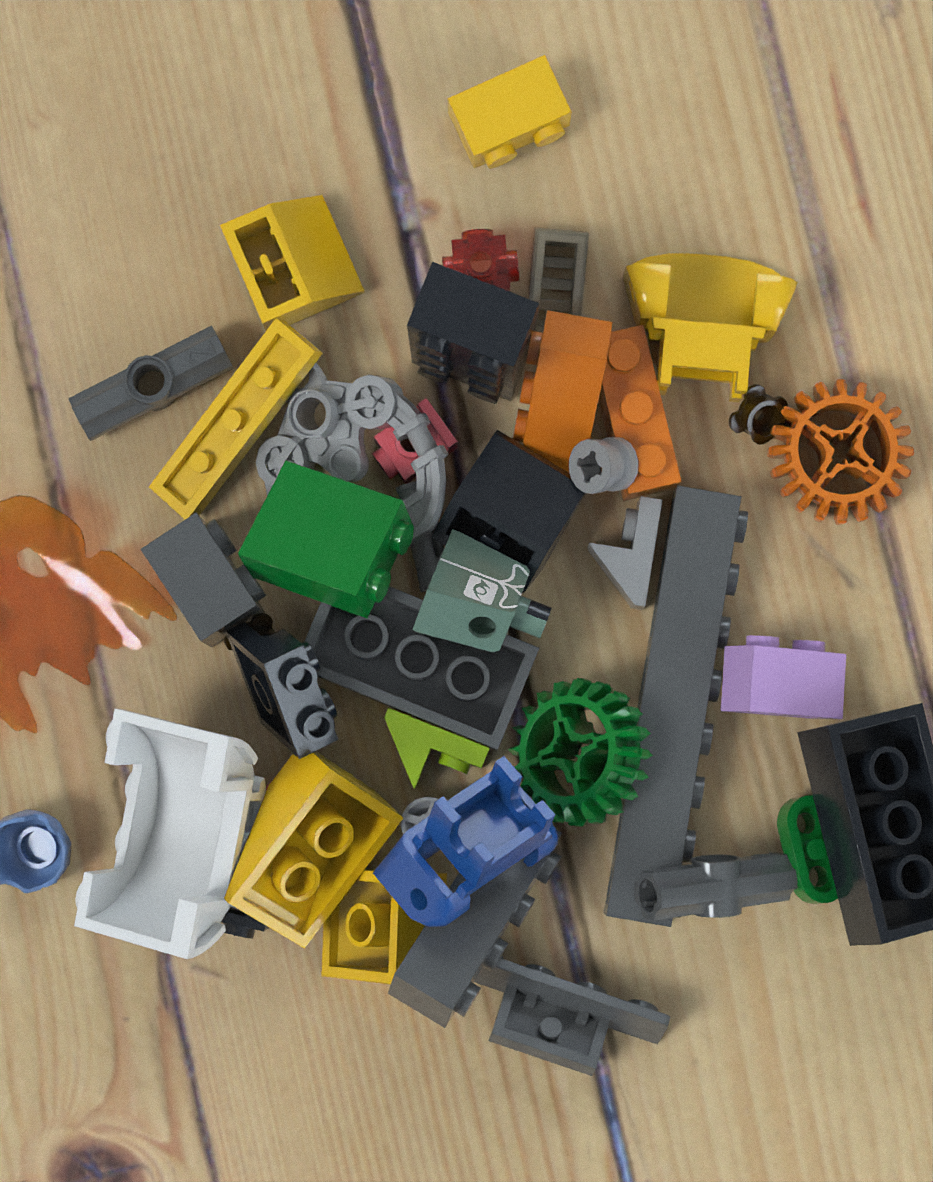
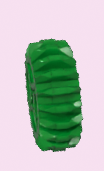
(604, 766)

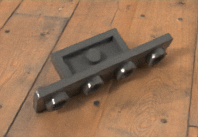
(563, 1018)

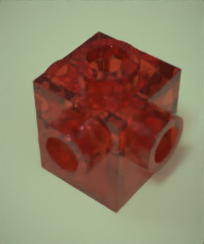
(481, 246)

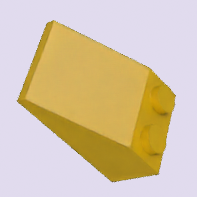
(308, 846)

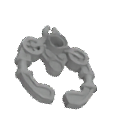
(339, 442)

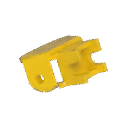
(706, 314)

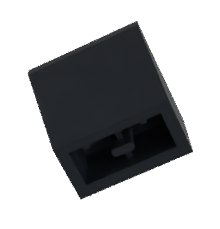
(513, 504)

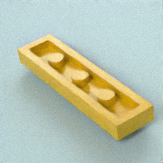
(235, 419)

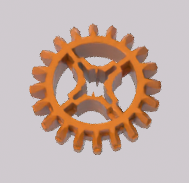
(861, 466)

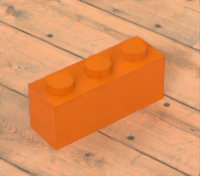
(565, 385)
(635, 412)

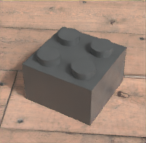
(202, 578)

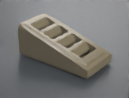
(561, 238)

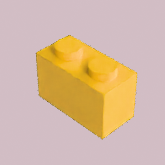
(510, 113)

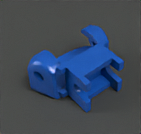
(479, 833)

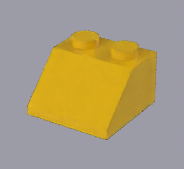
(368, 933)

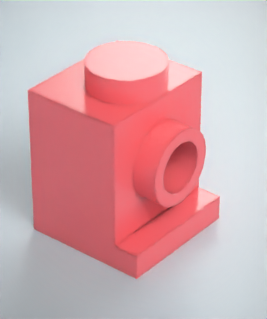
(396, 460)

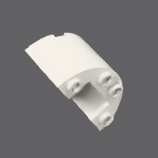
(178, 838)

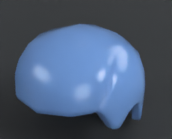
(32, 850)

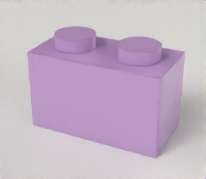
(783, 680)

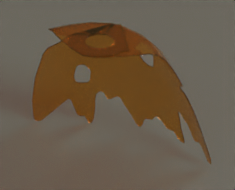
(67, 610)

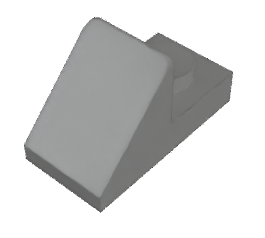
(631, 567)

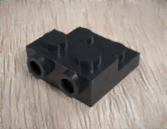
(285, 688)

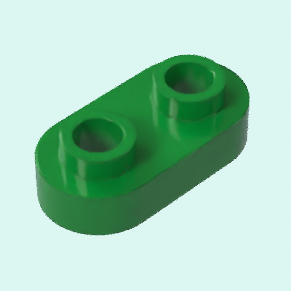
(806, 850)

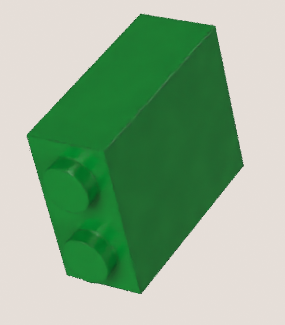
(327, 539)

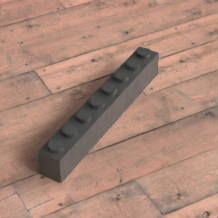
(677, 689)

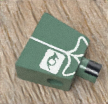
(478, 597)

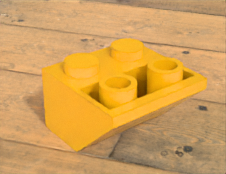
(292, 259)

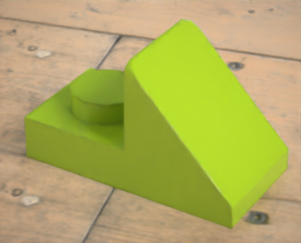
(417, 738)

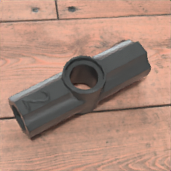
(118, 397)
(715, 886)

